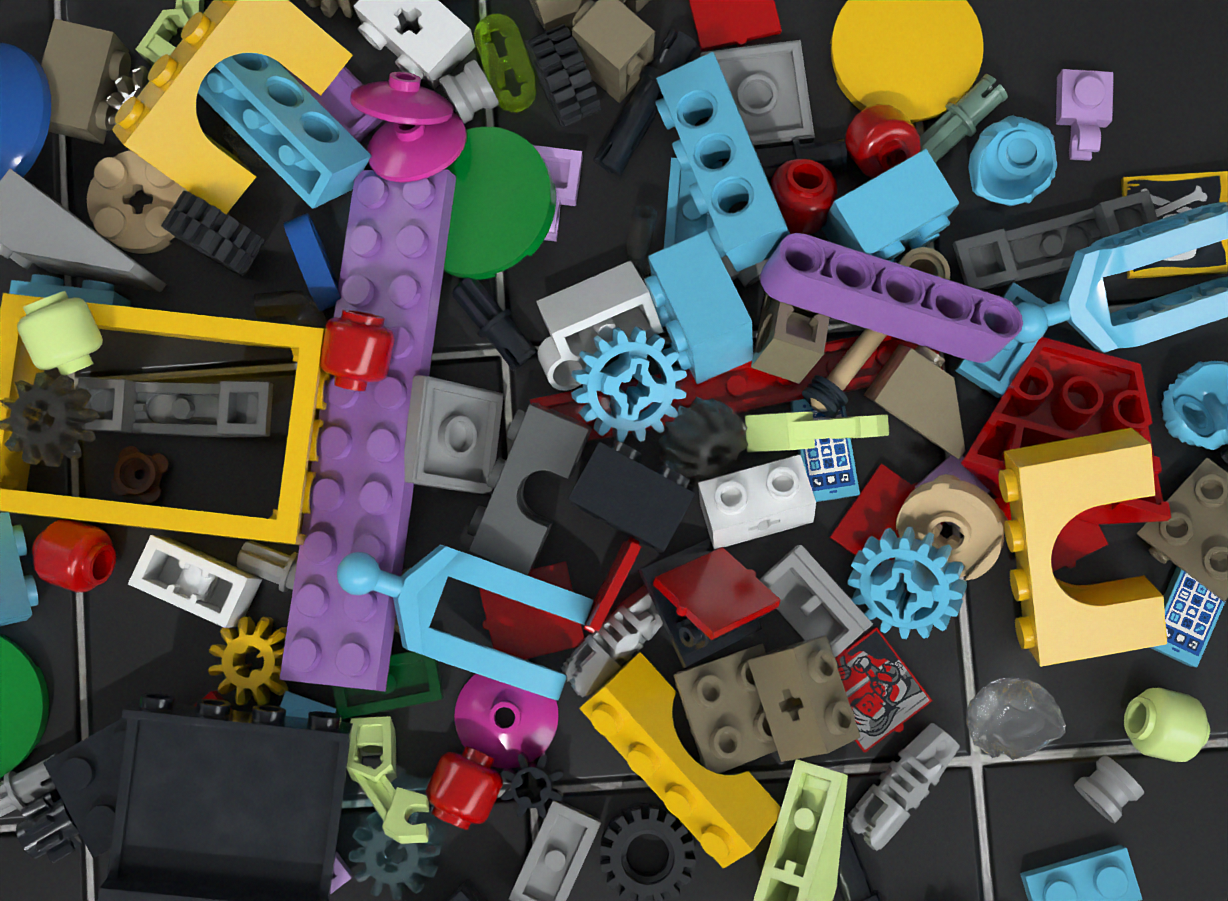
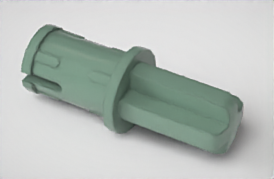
(962, 117)

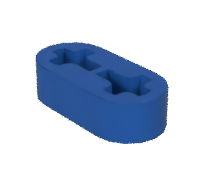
(313, 261)

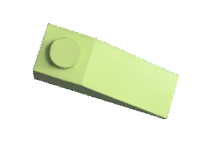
(806, 838)

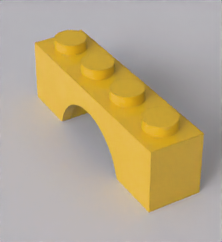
(720, 810)

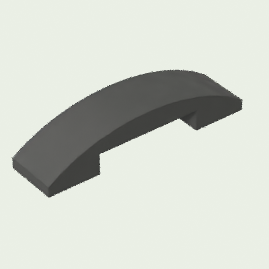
(1046, 246)
(180, 408)

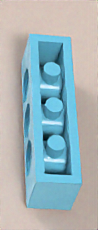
(701, 92)
(285, 126)

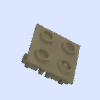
(1198, 529)
(725, 711)

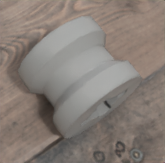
(469, 91)
(1109, 788)

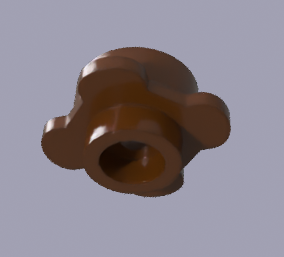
(125, 474)

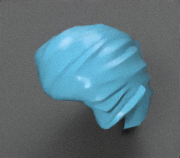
(1013, 161)
(1198, 405)

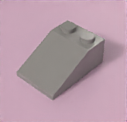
(49, 235)

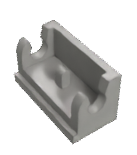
(814, 601)

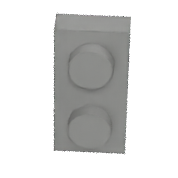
(556, 854)

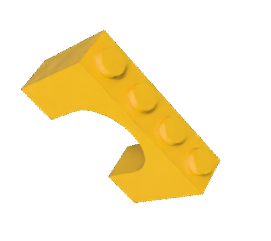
(163, 118)
(1045, 491)

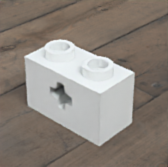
(430, 53)
(757, 502)
(194, 581)

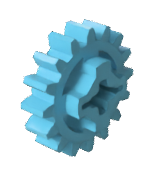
(631, 362)
(925, 575)

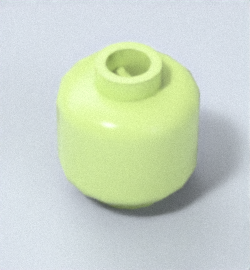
(60, 333)
(1167, 724)

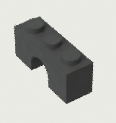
(508, 528)

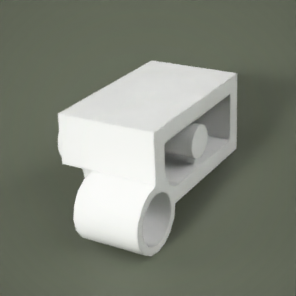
(590, 310)

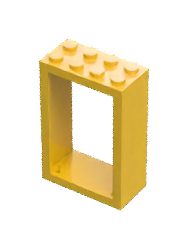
(297, 478)

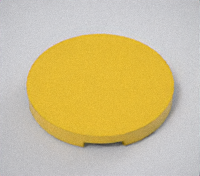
(907, 54)

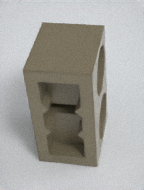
(788, 340)

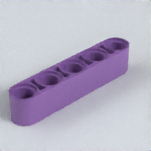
(890, 298)

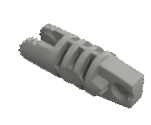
(614, 644)
(902, 786)

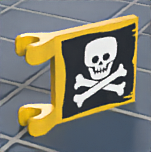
(1175, 195)

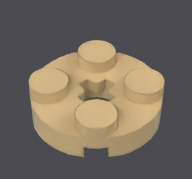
(109, 209)
(969, 508)

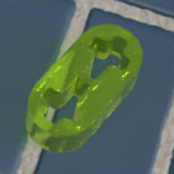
(515, 59)

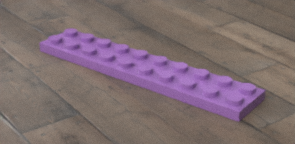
(360, 489)

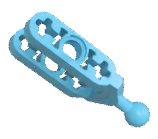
(1084, 296)
(418, 595)

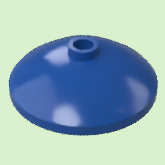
(23, 109)

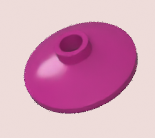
(402, 101)
(416, 151)
(477, 727)

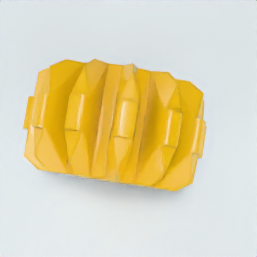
(237, 672)

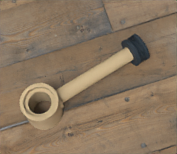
(827, 393)

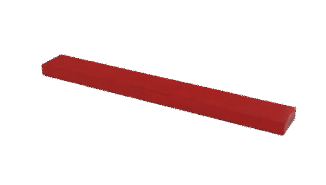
(744, 386)

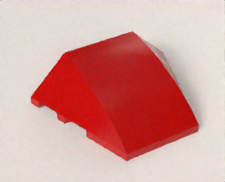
(1066, 396)

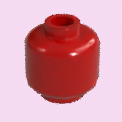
(881, 139)
(804, 194)
(356, 349)
(73, 555)
(464, 788)

